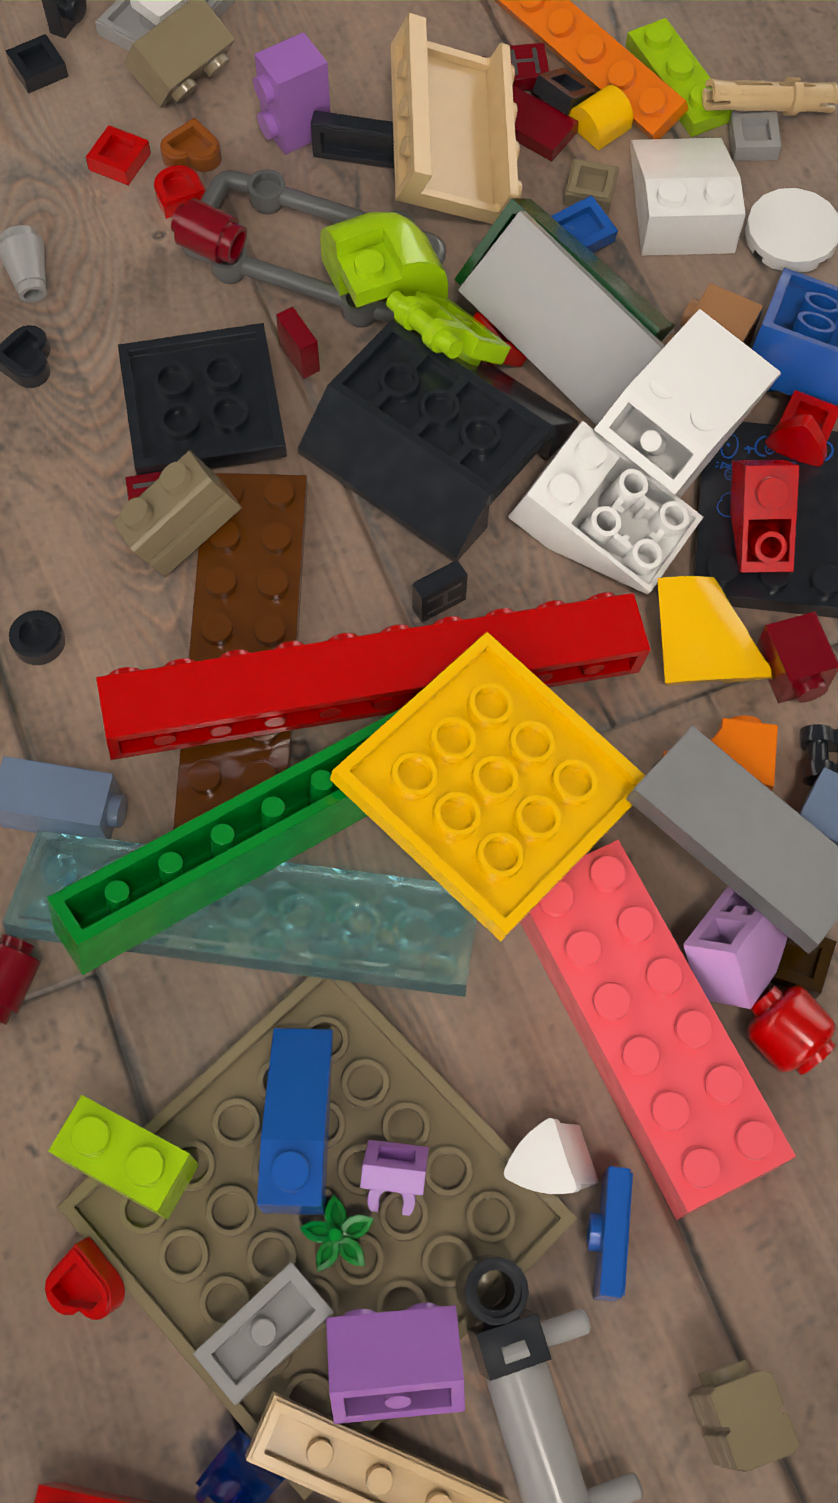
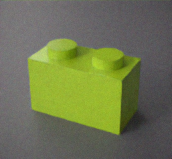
(124, 1157)

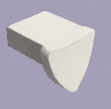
(552, 1160)

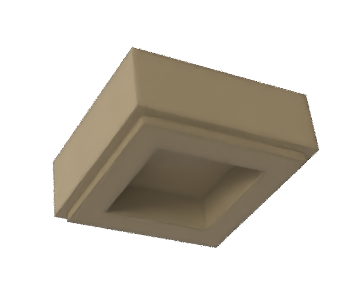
(591, 179)

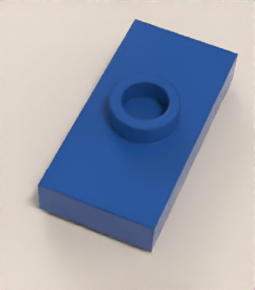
(610, 1234)

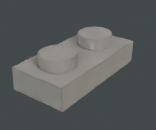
(263, 1334)

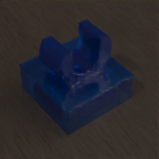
(234, 1479)

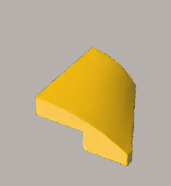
(704, 635)

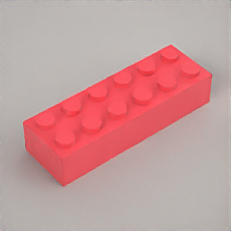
(653, 1034)

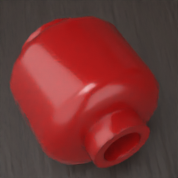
(791, 1029)

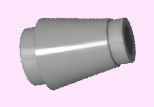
(24, 261)

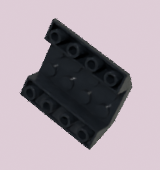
(429, 436)

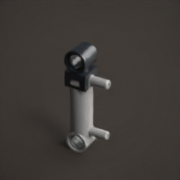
(513, 1358)

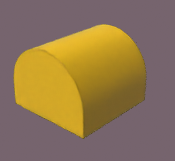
(603, 116)

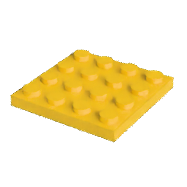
(490, 784)

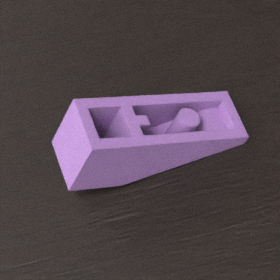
(734, 951)

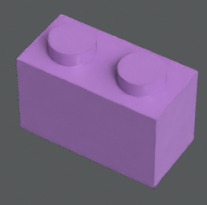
(290, 87)
(394, 1363)

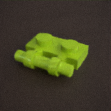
(447, 328)

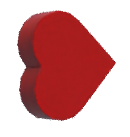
(85, 1283)

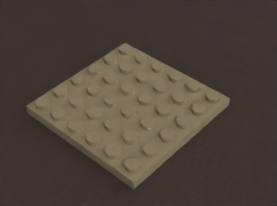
(223, 1248)

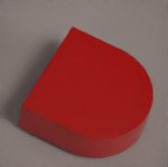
(175, 187)

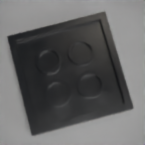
(202, 396)

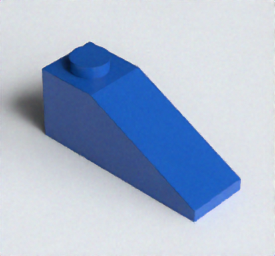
(296, 1123)

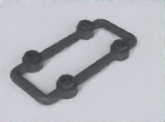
(268, 195)

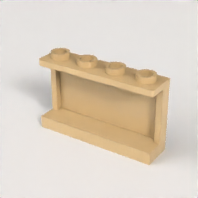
(453, 126)

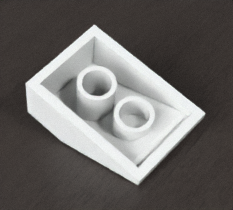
(686, 196)

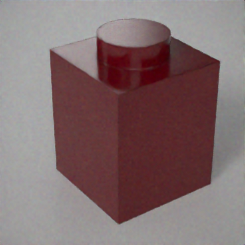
(798, 657)

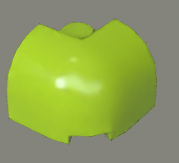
(379, 256)

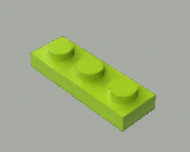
(671, 60)

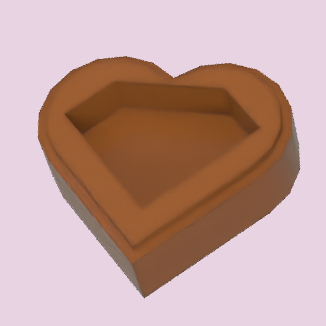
(191, 147)

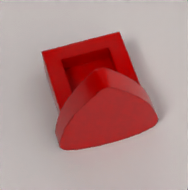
(804, 429)

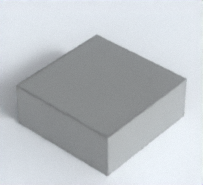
(754, 136)

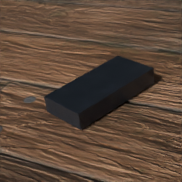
(352, 139)

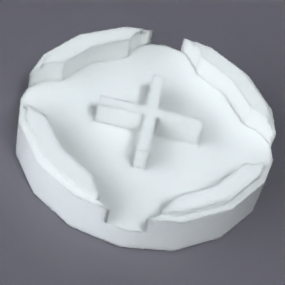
(792, 229)

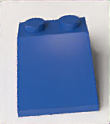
(802, 336)

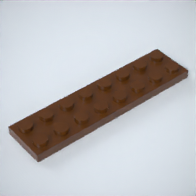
(249, 602)

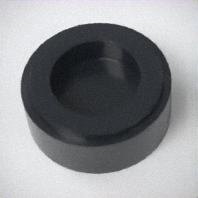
(37, 637)

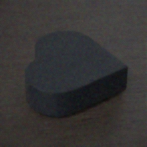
(25, 356)

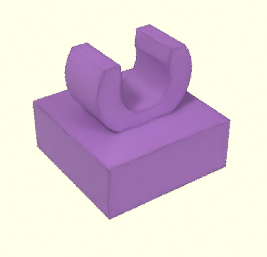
(394, 1169)

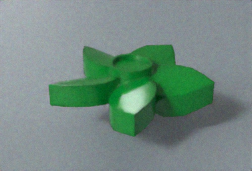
(338, 1235)

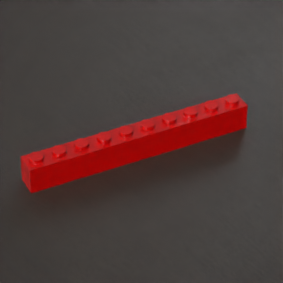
(356, 675)

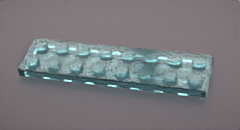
(283, 922)

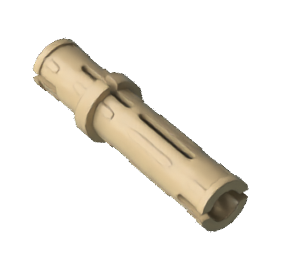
(783, 96)

